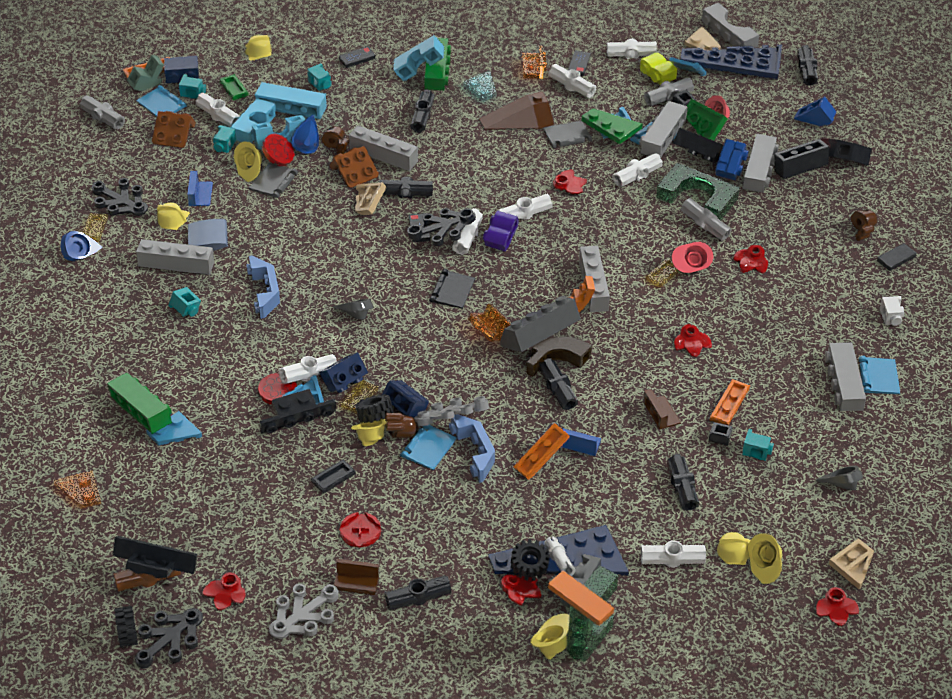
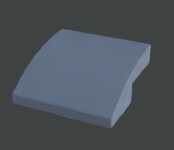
(208, 233)

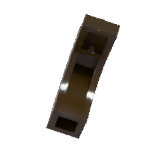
(559, 348)

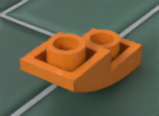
(584, 293)

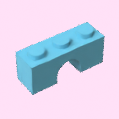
(407, 64)
(258, 112)
(262, 130)

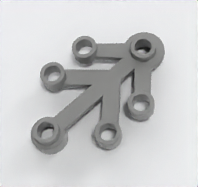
(438, 412)
(302, 613)

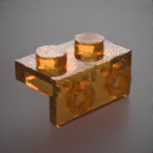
(534, 64)
(490, 322)

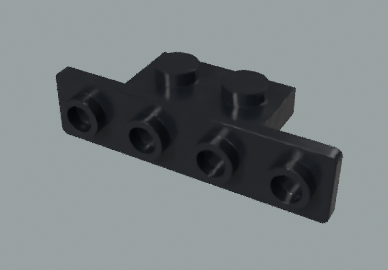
(698, 144)
(295, 409)
(153, 558)

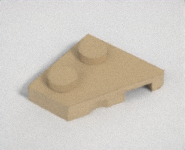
(701, 39)
(368, 197)
(853, 562)

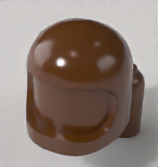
(335, 138)
(864, 222)
(400, 425)

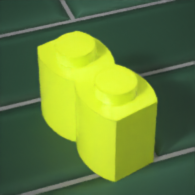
(658, 68)

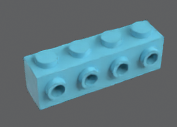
(293, 100)

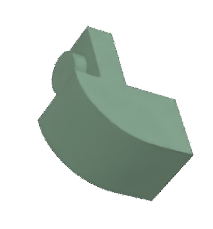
(146, 78)

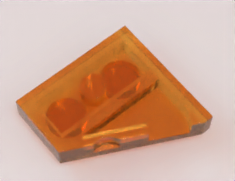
(80, 489)

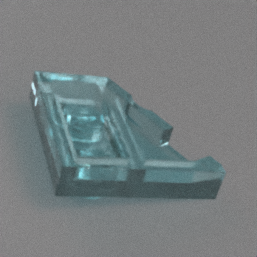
(481, 86)

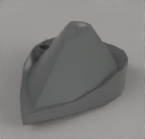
(356, 309)
(844, 478)

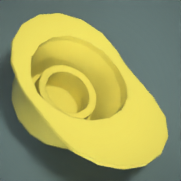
(258, 47)
(245, 155)
(171, 216)
(369, 432)
(733, 548)
(765, 548)
(552, 635)

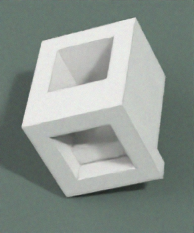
(891, 310)

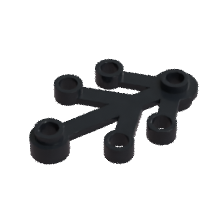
(137, 208)
(462, 218)
(168, 635)

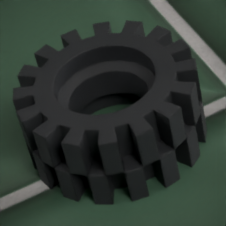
(373, 408)
(534, 550)
(126, 626)

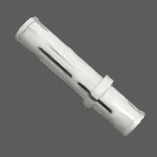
(557, 553)

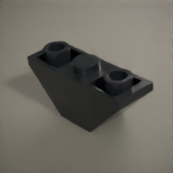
(848, 151)

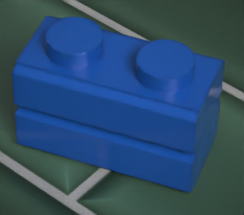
(731, 159)

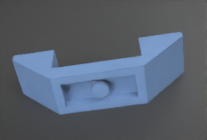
(262, 270)
(467, 427)

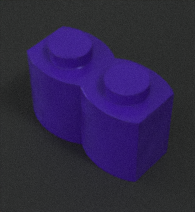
(501, 230)

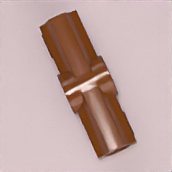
(128, 579)

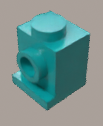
(319, 77)
(191, 87)
(224, 139)
(185, 302)
(757, 446)

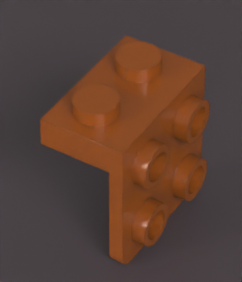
(172, 129)
(355, 166)

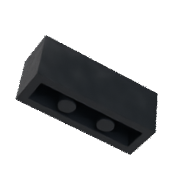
(801, 158)

